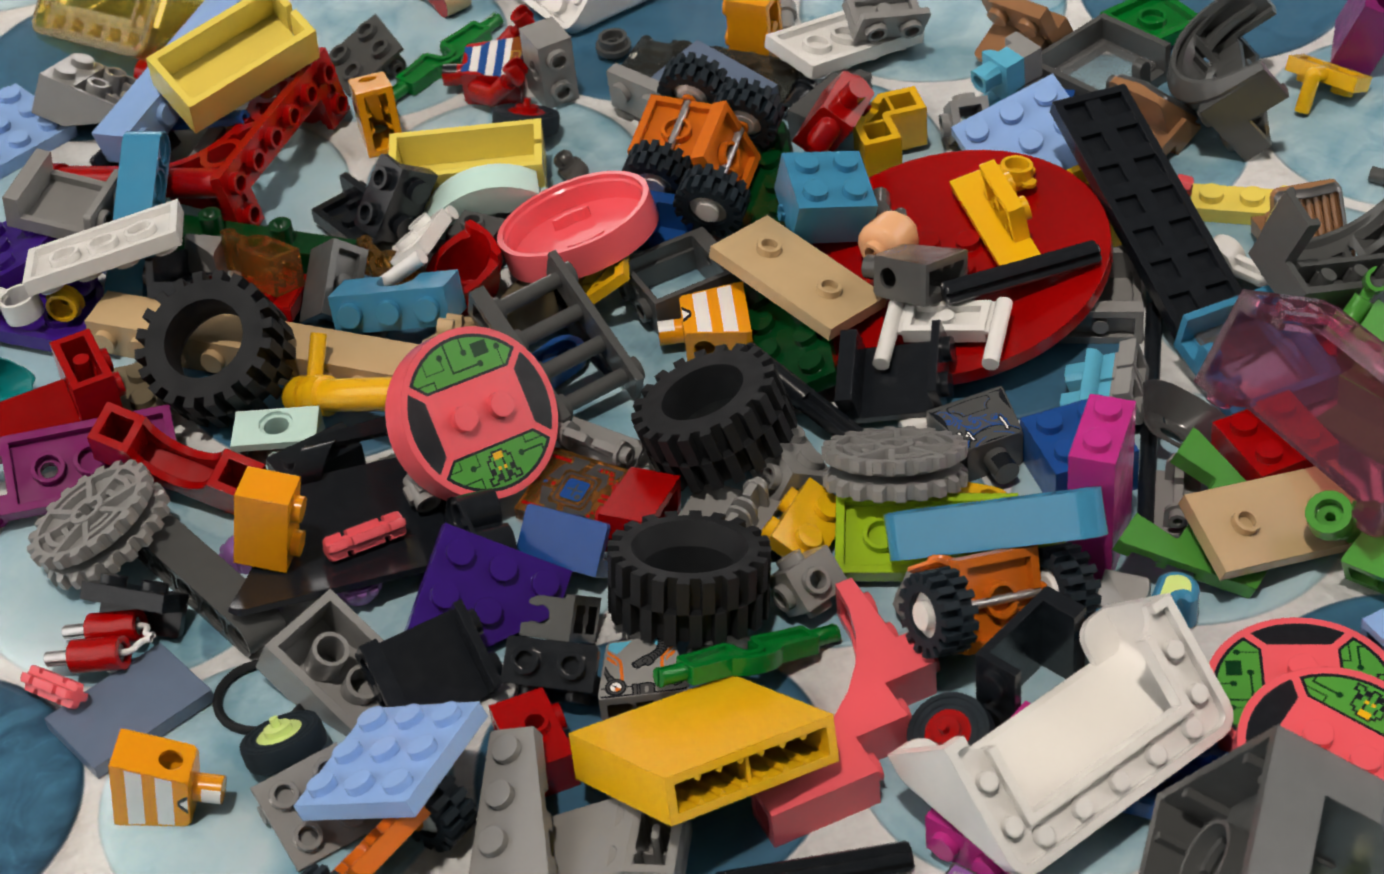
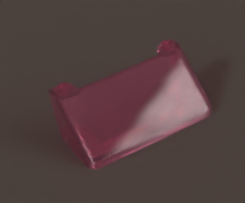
(1313, 383)

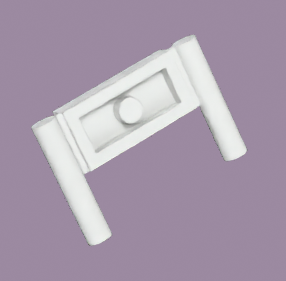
(417, 244)
(965, 321)

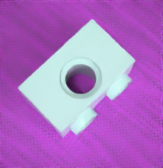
(268, 431)

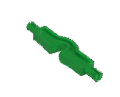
(429, 66)
(763, 655)

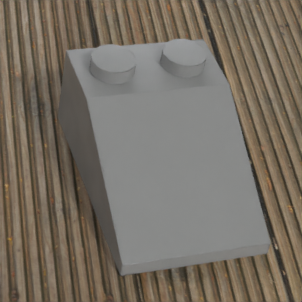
(317, 663)

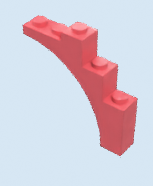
(867, 725)

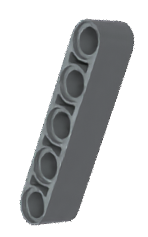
(212, 585)

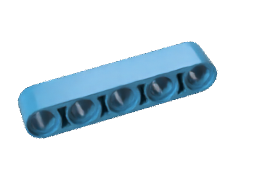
(139, 186)
(996, 523)

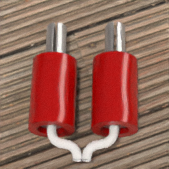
(102, 642)

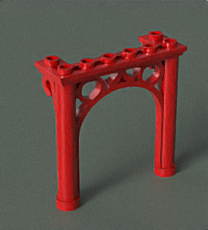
(250, 147)

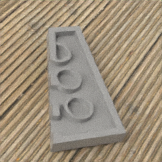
(512, 807)

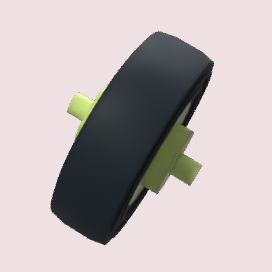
(282, 742)

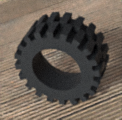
(245, 379)
(715, 416)
(689, 578)

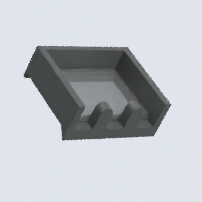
(1103, 49)

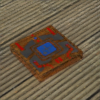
(571, 485)

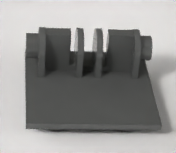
(367, 52)

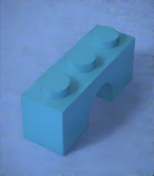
(369, 306)

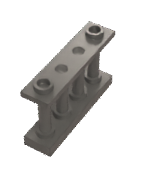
(561, 275)

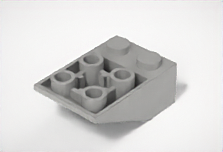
(79, 91)
(617, 840)

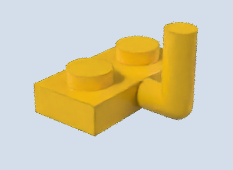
(1314, 70)

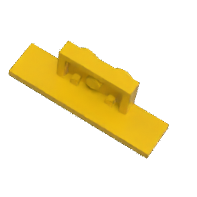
(996, 212)

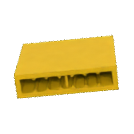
(703, 748)

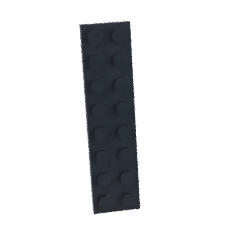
(1145, 202)

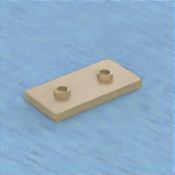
(797, 277)
(1260, 522)

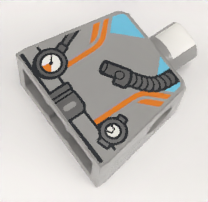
(628, 675)

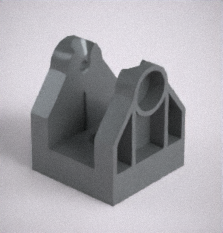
(1269, 811)

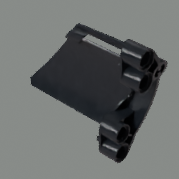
(353, 497)

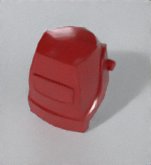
(475, 257)

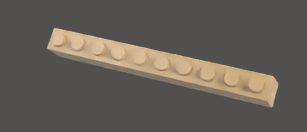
(217, 341)

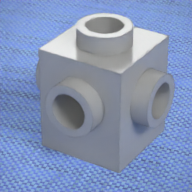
(960, 107)
(806, 581)

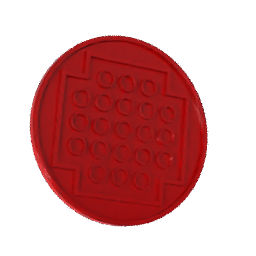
(1062, 216)

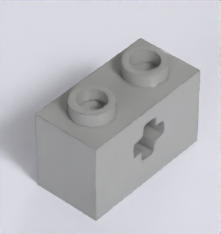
(550, 62)

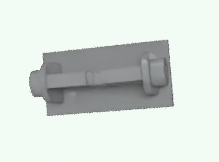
(599, 443)
(1169, 489)

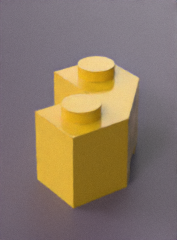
(891, 126)

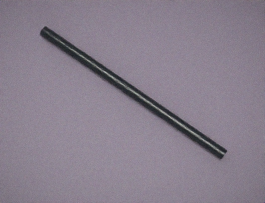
(1148, 441)

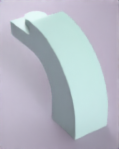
(485, 190)

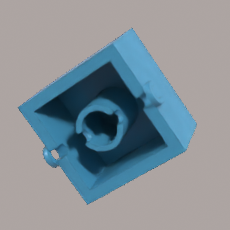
(824, 195)

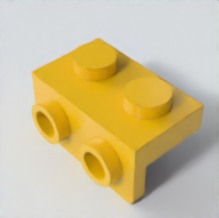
(806, 519)

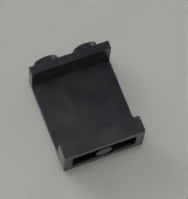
(907, 389)
(1037, 636)
(432, 662)

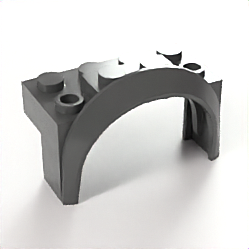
(1243, 86)
(1319, 265)

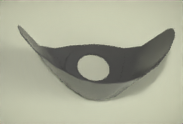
(1180, 411)

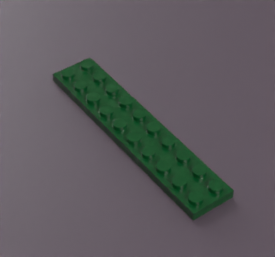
(773, 328)

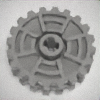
(895, 464)
(99, 524)

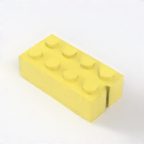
(232, 59)
(465, 147)

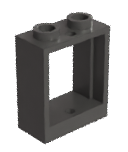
(666, 262)

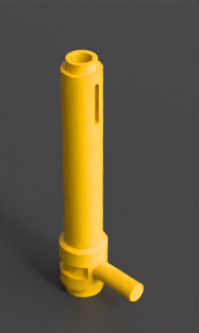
(333, 393)

